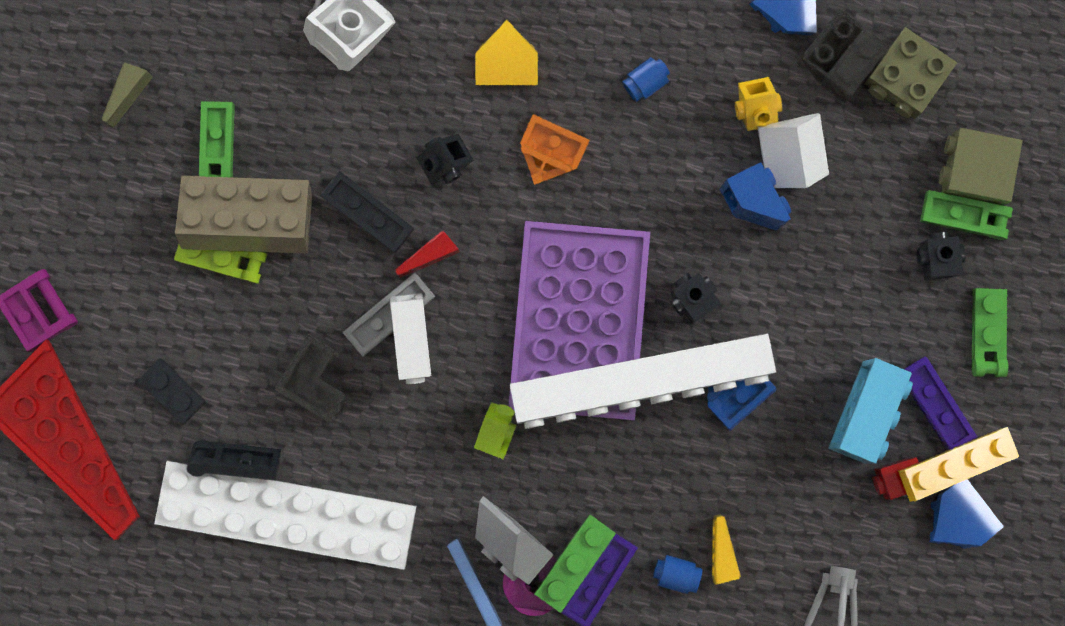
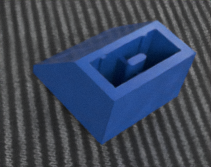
(754, 198)

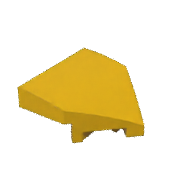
(506, 59)

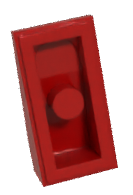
(434, 251)

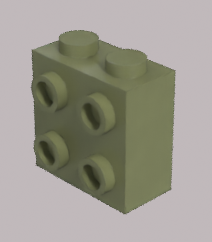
(909, 74)
(980, 166)

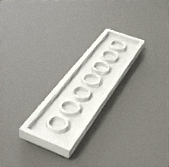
(287, 516)

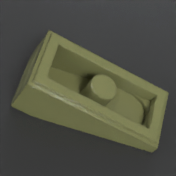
(127, 88)

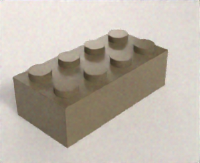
(244, 214)

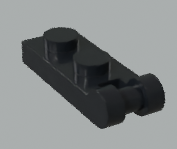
(234, 460)

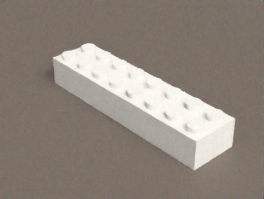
(643, 379)

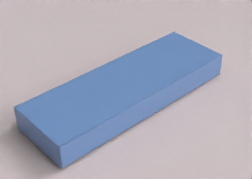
(474, 583)

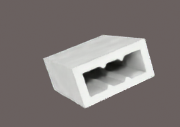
(410, 338)

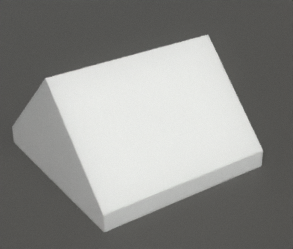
(794, 151)

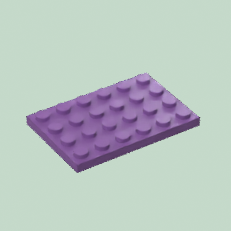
(579, 301)

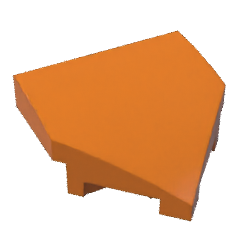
(551, 149)

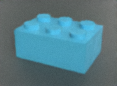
(871, 411)

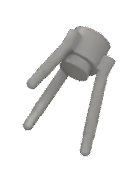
(842, 582)

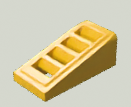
(723, 557)

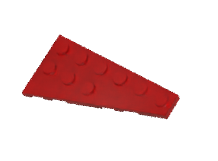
(53, 429)

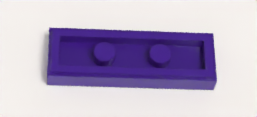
(939, 405)
(599, 581)

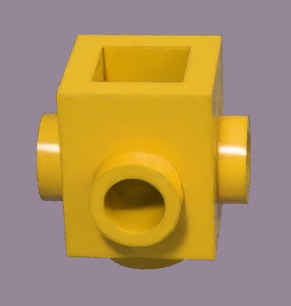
(757, 103)

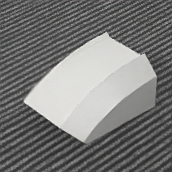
(347, 29)

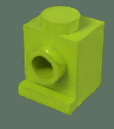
(496, 430)

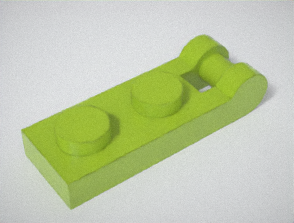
(224, 262)

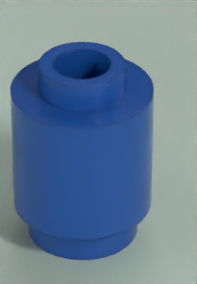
(646, 79)
(677, 574)

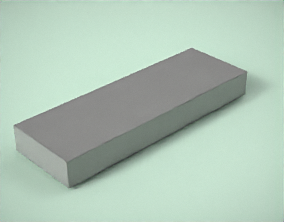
(377, 322)

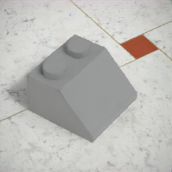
(509, 543)

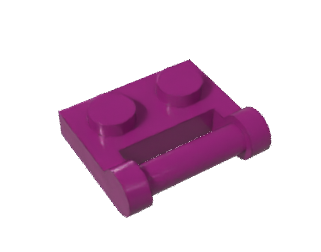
(27, 316)

